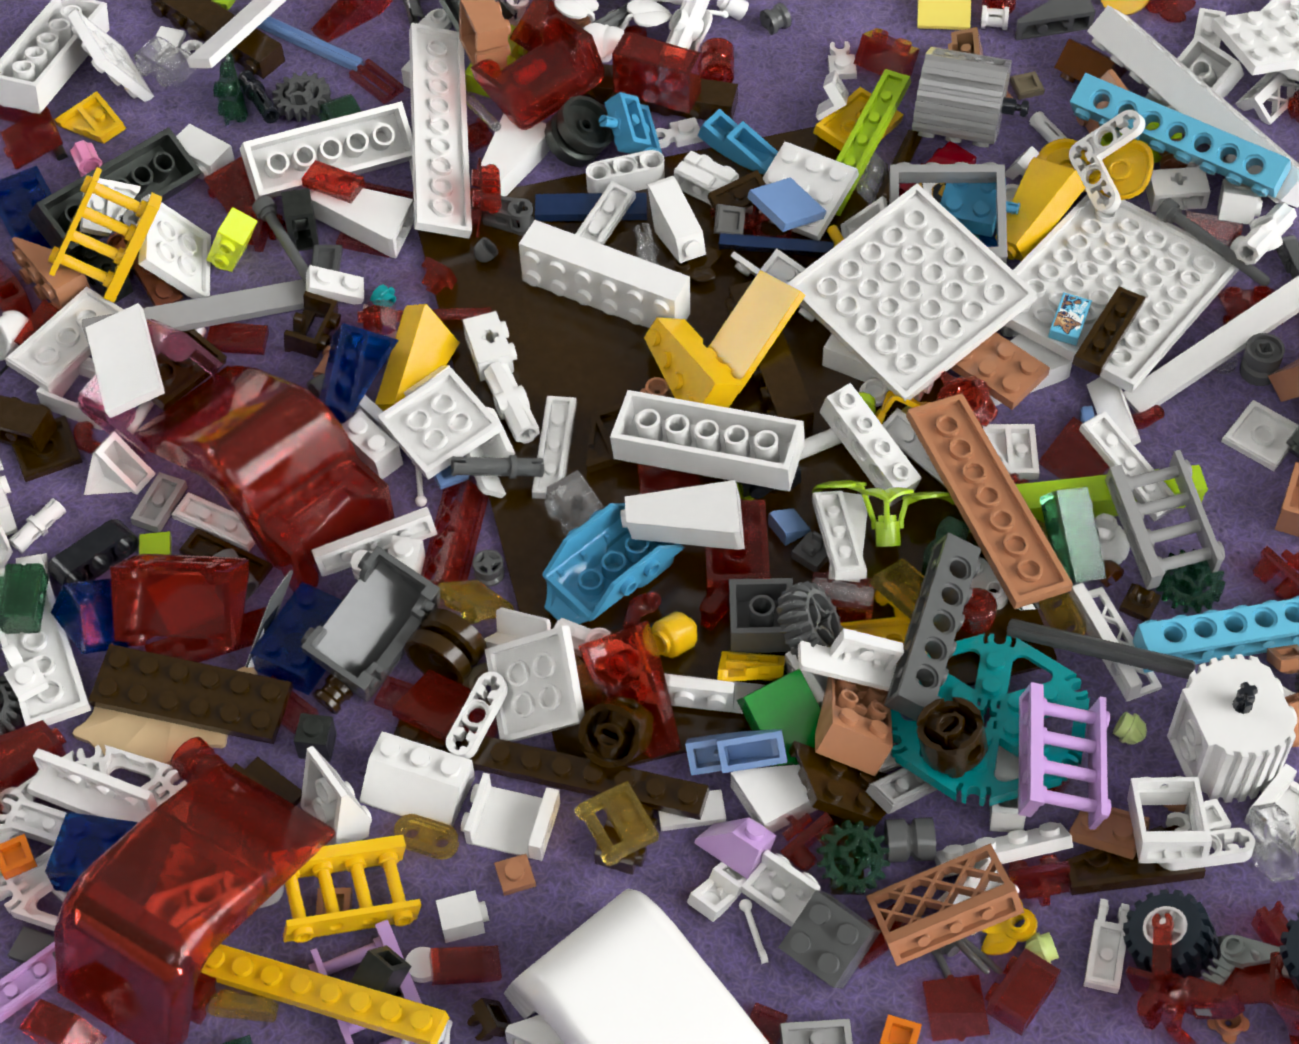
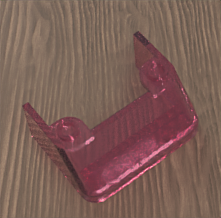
(166, 340)

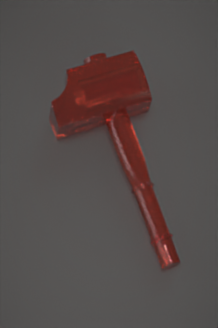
(382, 316)

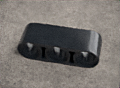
(94, 553)

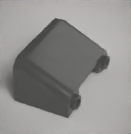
(372, 623)

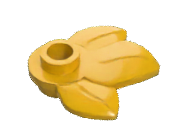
(1004, 936)

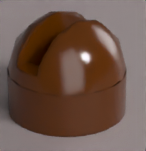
(1114, 570)

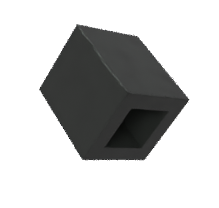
(316, 732)
(381, 970)

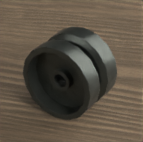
(576, 133)

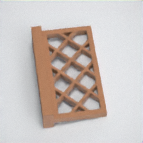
(952, 920)

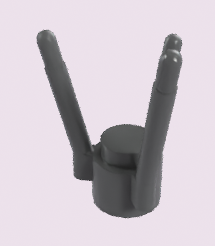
(970, 951)

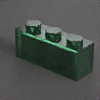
(1074, 534)

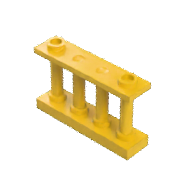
(133, 234)
(352, 858)

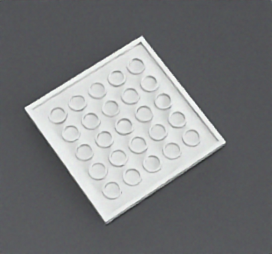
(912, 292)

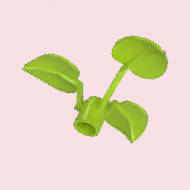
(887, 527)

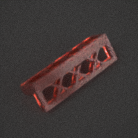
(458, 537)

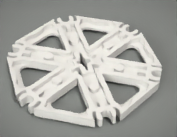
(44, 824)

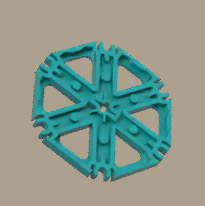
(1003, 725)

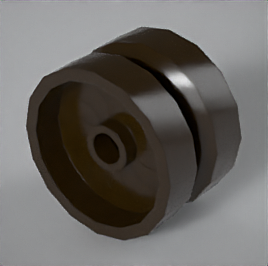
(445, 645)

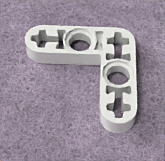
(1097, 152)

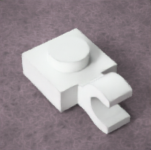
(24, 677)

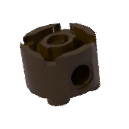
(616, 731)
(952, 736)

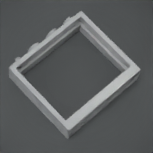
(958, 173)

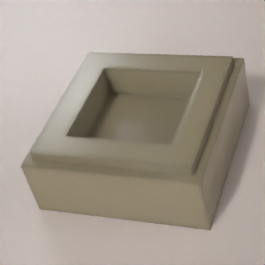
(1027, 85)

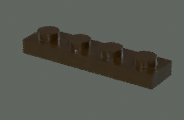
(1108, 331)

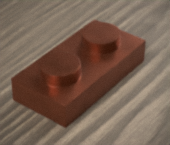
(155, 287)

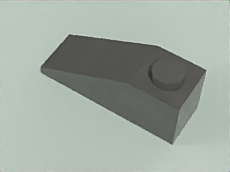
(1056, 18)

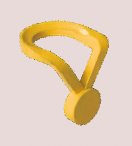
(888, 400)

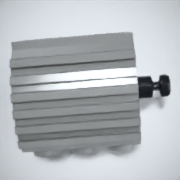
(963, 97)

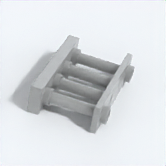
(1143, 540)

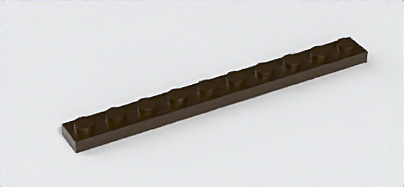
(573, 772)

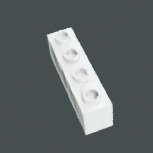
(868, 441)

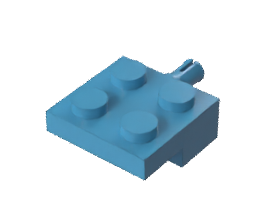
(630, 124)
(975, 205)

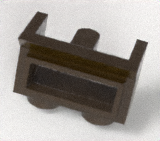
(313, 307)

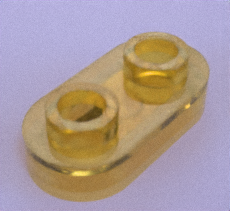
(1064, 615)
(428, 835)
(244, 1007)

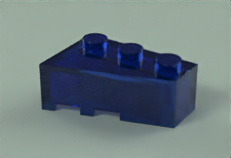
(351, 368)

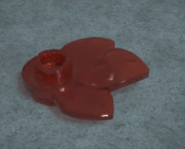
(1171, 9)

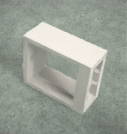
(63, 406)
(1169, 845)

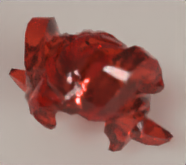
(975, 392)

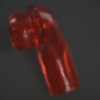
(1148, 417)
(641, 606)

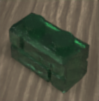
(22, 598)

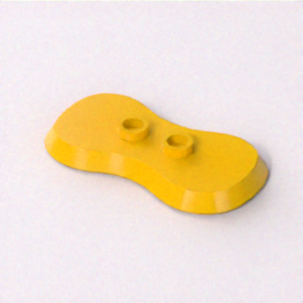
(1128, 166)

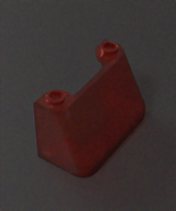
(544, 77)
(321, 510)
(179, 598)

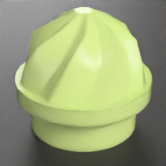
(1130, 728)
(1042, 946)

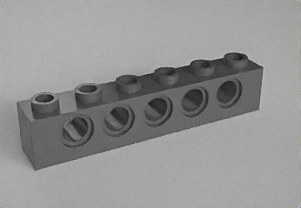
(947, 556)

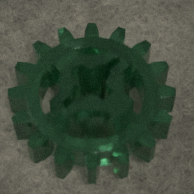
(1187, 585)
(849, 870)

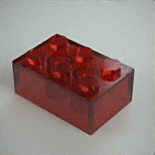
(657, 71)
(745, 563)

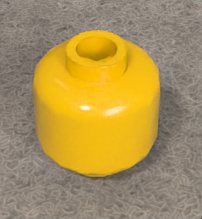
(674, 634)

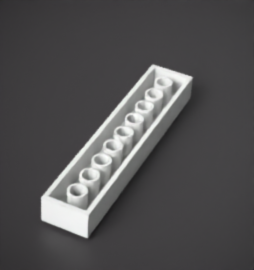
(1182, 89)

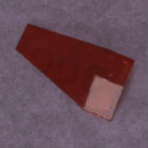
(631, 667)

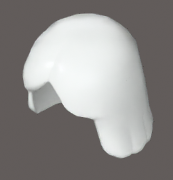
(10, 326)

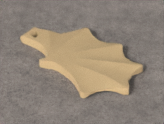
(141, 734)

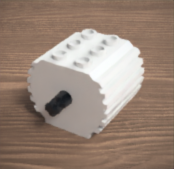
(1232, 727)

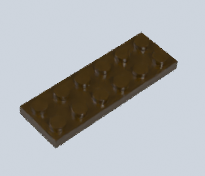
(191, 694)

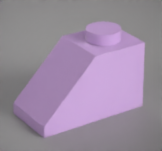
(737, 843)

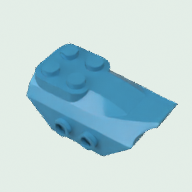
(601, 566)

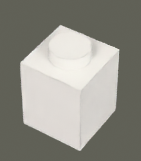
(462, 916)

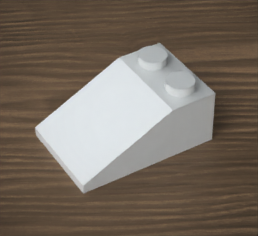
(1210, 65)
(333, 800)

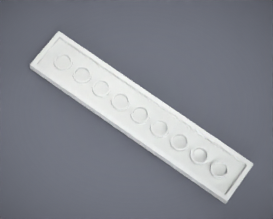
(439, 132)

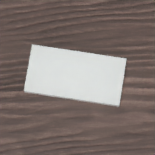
(61, 342)
(124, 360)

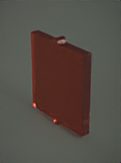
(955, 1008)

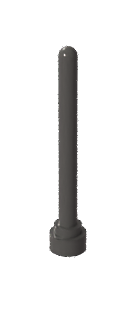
(266, 210)
(1170, 212)

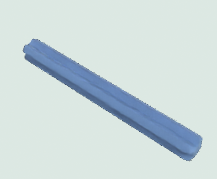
(311, 43)

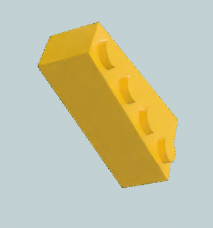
(690, 366)

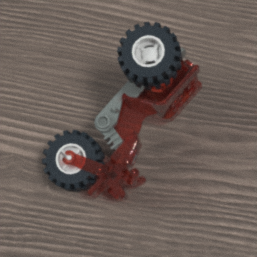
(1173, 943)

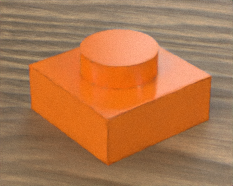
(16, 857)
(900, 1031)

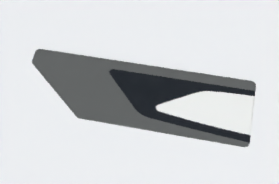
(271, 612)

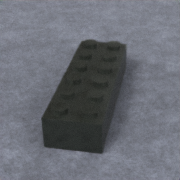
(155, 165)

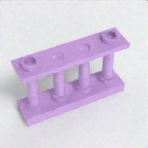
(1034, 763)
(384, 938)

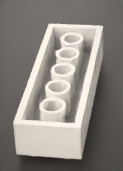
(46, 55)
(351, 143)
(602, 276)
(708, 440)

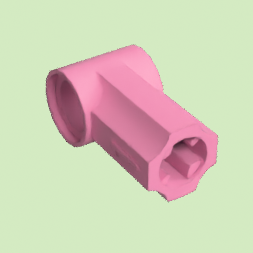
(85, 157)

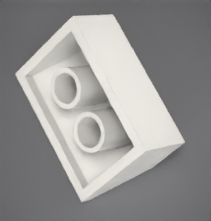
(416, 779)

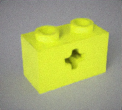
(231, 240)

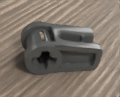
(510, 215)

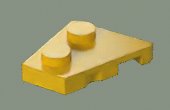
(92, 119)
(750, 666)

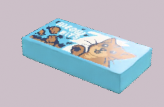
(1069, 319)

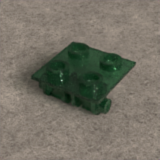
(229, 93)

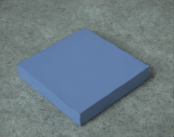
(786, 204)

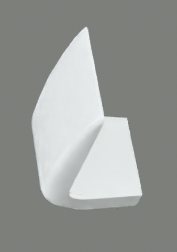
(630, 982)

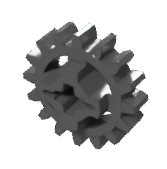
(301, 96)

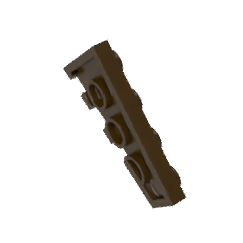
(1107, 871)

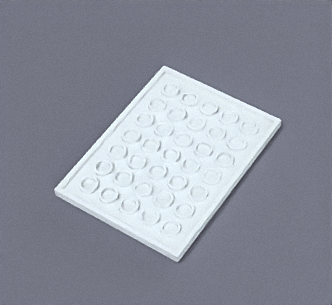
(1129, 249)

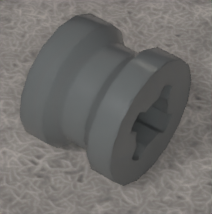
(775, 18)
(487, 561)

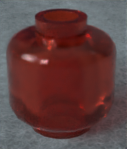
(979, 612)

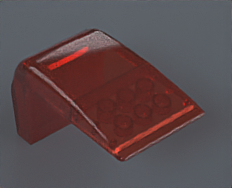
(248, 439)
(171, 895)

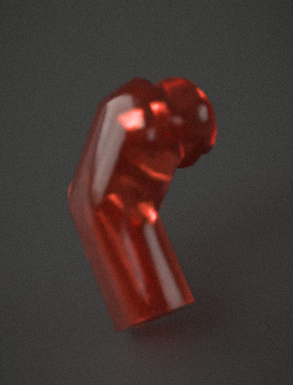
(83, 437)

